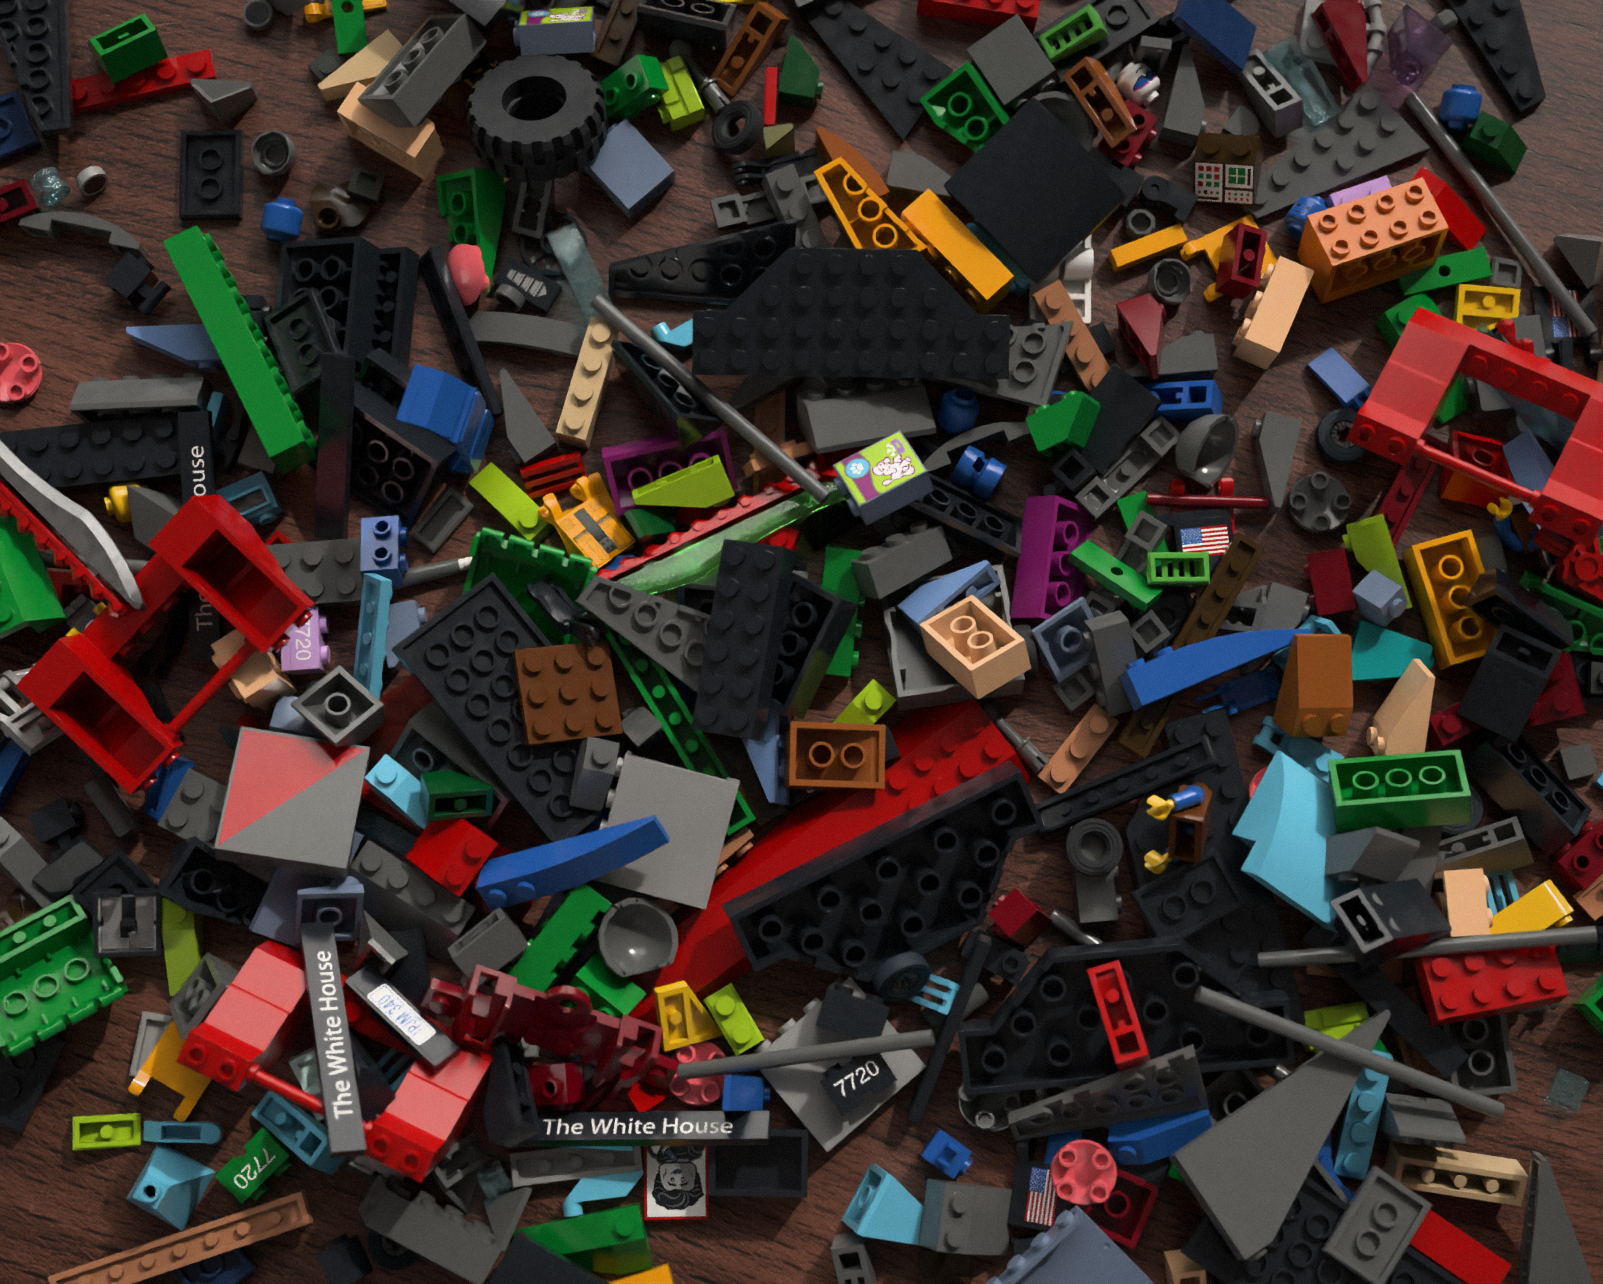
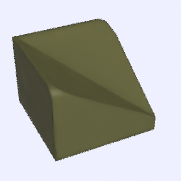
(778, 140)

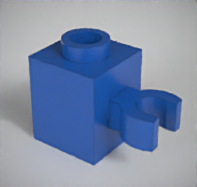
(947, 1154)

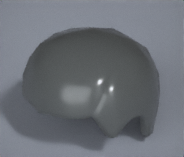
(273, 153)
(1170, 281)

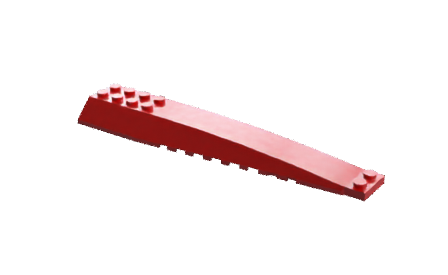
(938, 752)

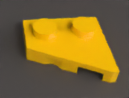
(1485, 305)
(682, 1017)

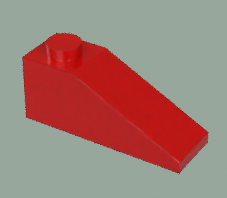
(1463, 225)
(1118, 1015)

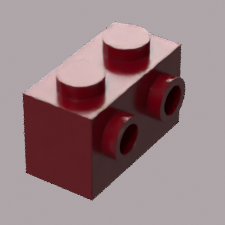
(1128, 151)
(16, 202)
(1241, 261)
(1330, 582)
(1582, 858)
(1018, 917)
(557, 1085)

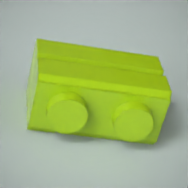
(682, 102)
(733, 1019)
(1335, 1020)

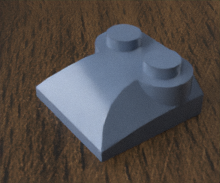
(1061, 640)
(335, 903)

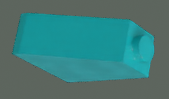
(1384, 654)

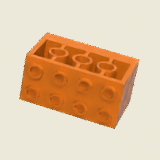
(1372, 240)

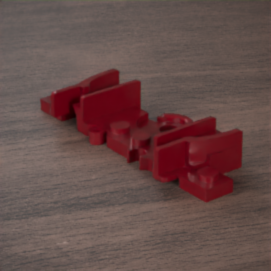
(544, 1023)

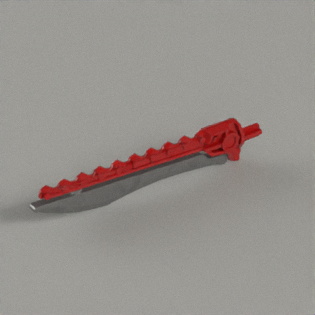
(76, 526)

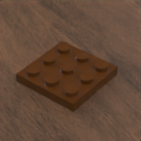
(567, 693)

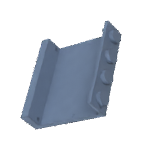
(1072, 1254)

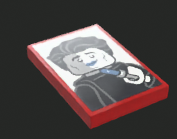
(676, 1182)

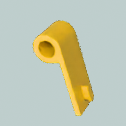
(1534, 911)

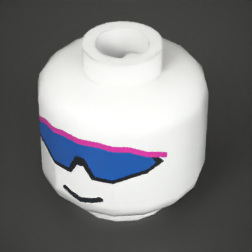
(1138, 84)

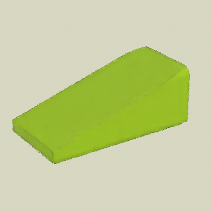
(106, 1131)

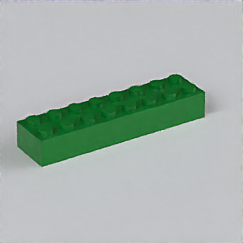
(242, 349)

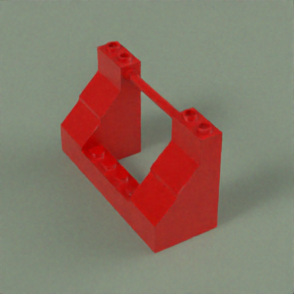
(1418, 385)
(90, 688)
(259, 1022)

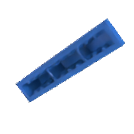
(1198, 662)
(567, 862)

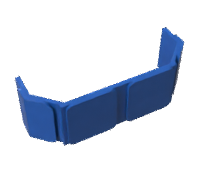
(449, 411)

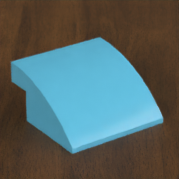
(1288, 834)

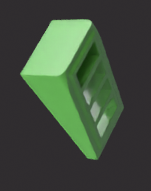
(1087, 38)
(1201, 568)

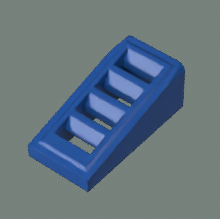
(165, 787)

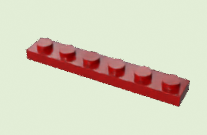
(164, 77)

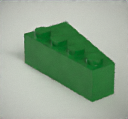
(840, 577)
(560, 939)

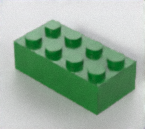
(1399, 791)

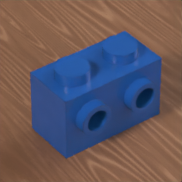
(383, 548)

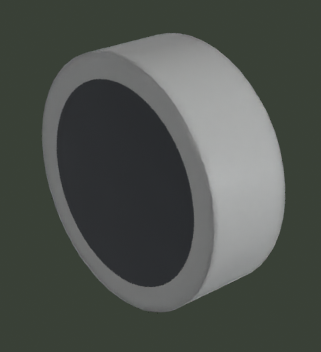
(91, 180)

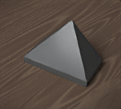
(505, 1213)

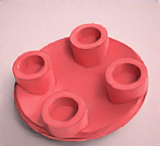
(467, 272)
(18, 372)
(698, 1090)
(1083, 1172)

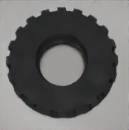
(540, 147)

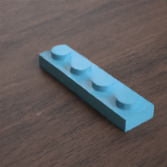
(372, 632)
(1360, 1123)

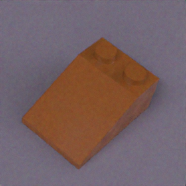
(1316, 686)
(834, 756)

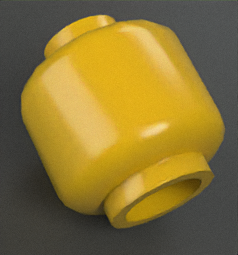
(118, 501)

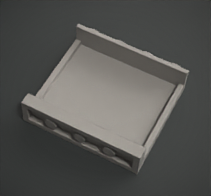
(692, 812)
(801, 1083)

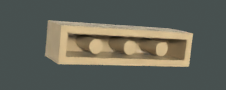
(588, 384)
(1456, 1173)

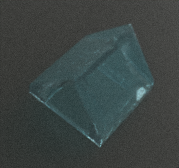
(1568, 1089)

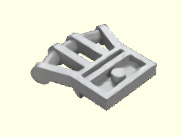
(1315, 47)
(26, 725)

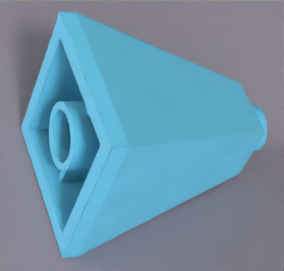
(171, 1185)
(884, 1209)

